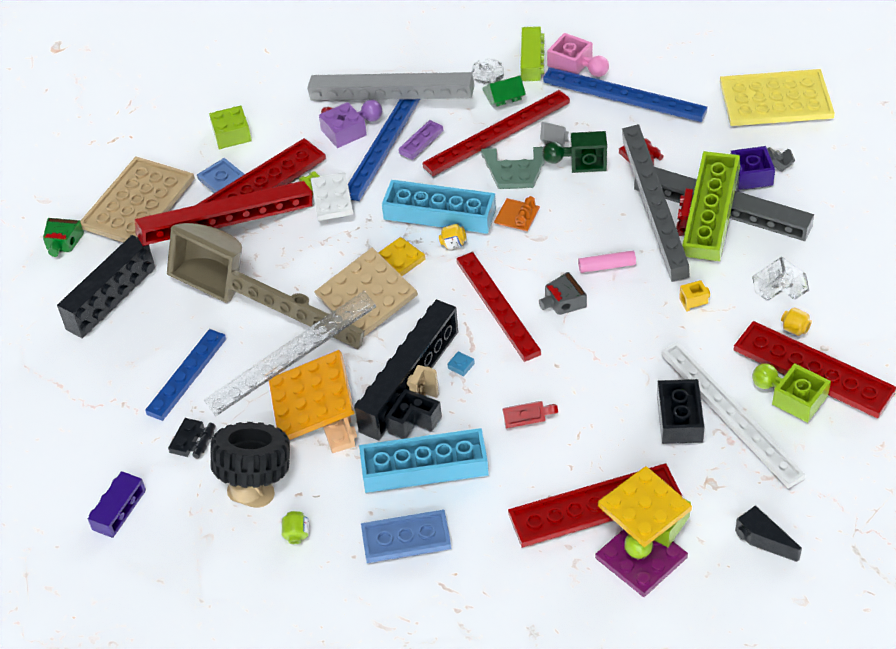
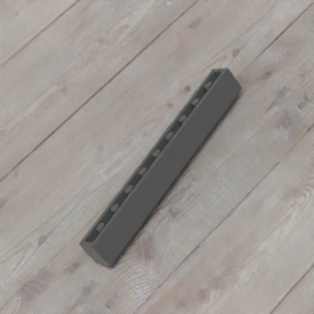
(655, 203)
(745, 207)

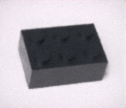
(680, 411)

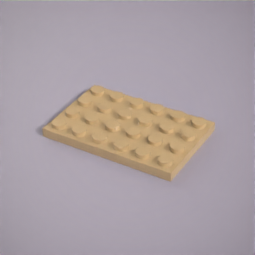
(137, 192)

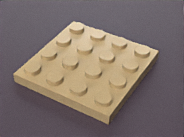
(377, 279)

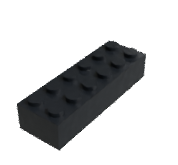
(106, 287)

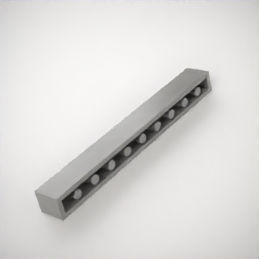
(391, 86)

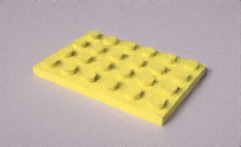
(776, 97)

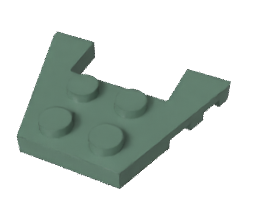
(514, 173)

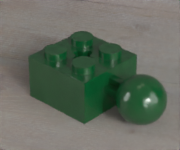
(587, 152)

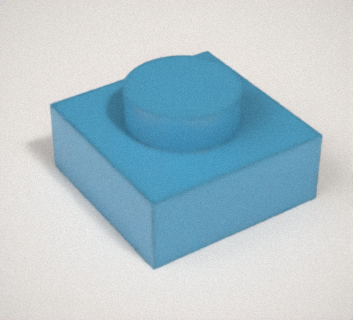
(461, 363)

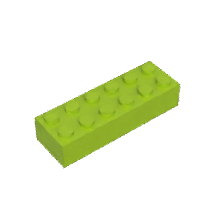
(711, 206)

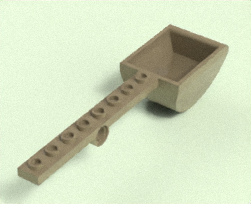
(211, 264)

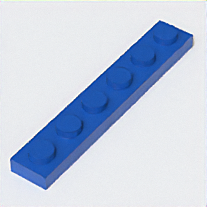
(185, 375)

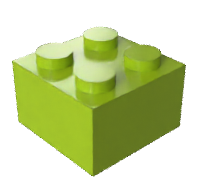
(230, 127)

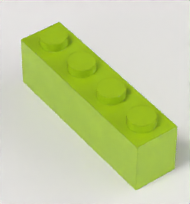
(531, 58)

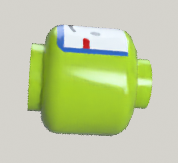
(295, 527)

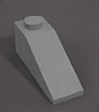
(553, 132)

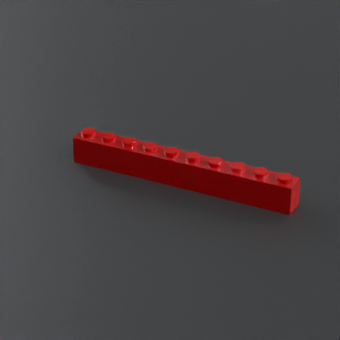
(226, 211)

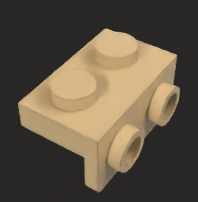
(424, 381)

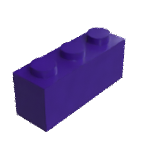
(116, 504)

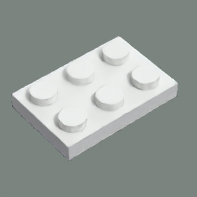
(331, 196)

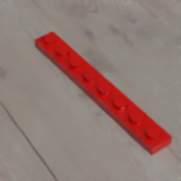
(499, 307)

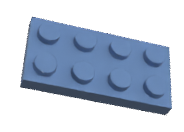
(405, 536)

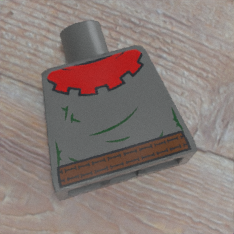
(564, 295)

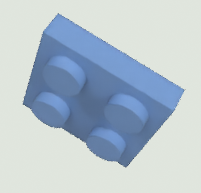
(219, 175)

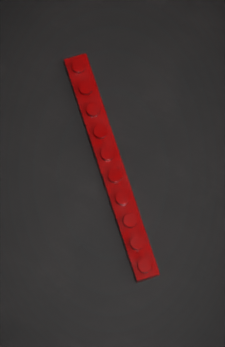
(495, 133)

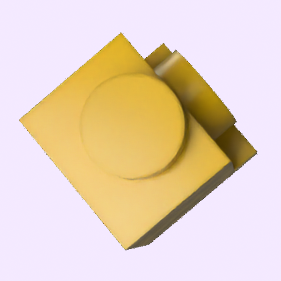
(694, 295)

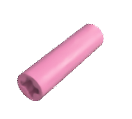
(607, 261)

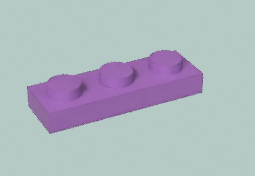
(421, 139)

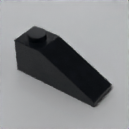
(765, 534)

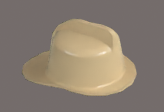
(251, 496)

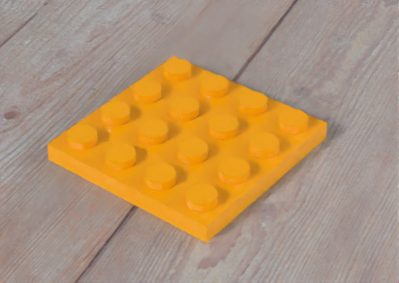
(311, 395)

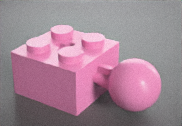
(573, 54)

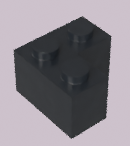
(412, 410)

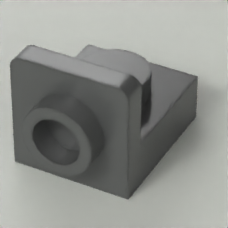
(781, 160)

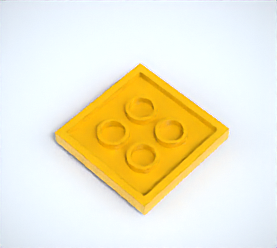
(645, 506)

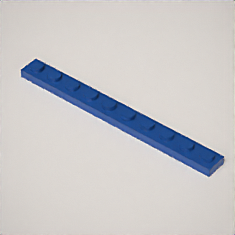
(625, 94)
(380, 147)

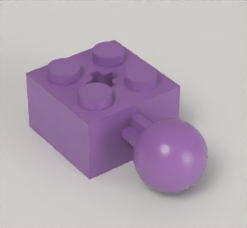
(345, 124)

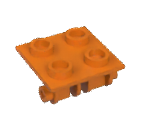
(517, 213)

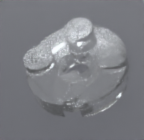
(481, 69)

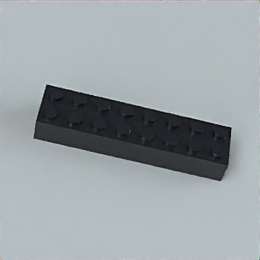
(422, 347)

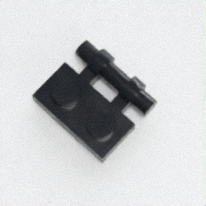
(187, 435)

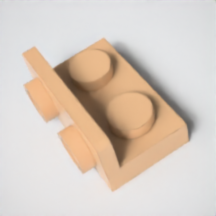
(340, 435)

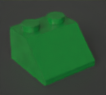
(504, 90)

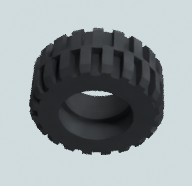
(249, 454)

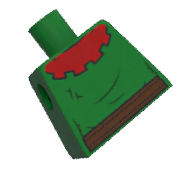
(61, 235)

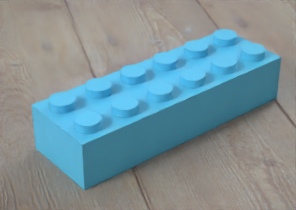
(439, 206)
(423, 460)

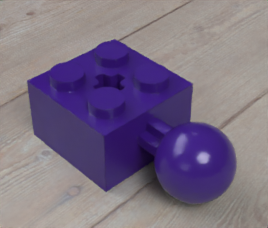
(755, 168)

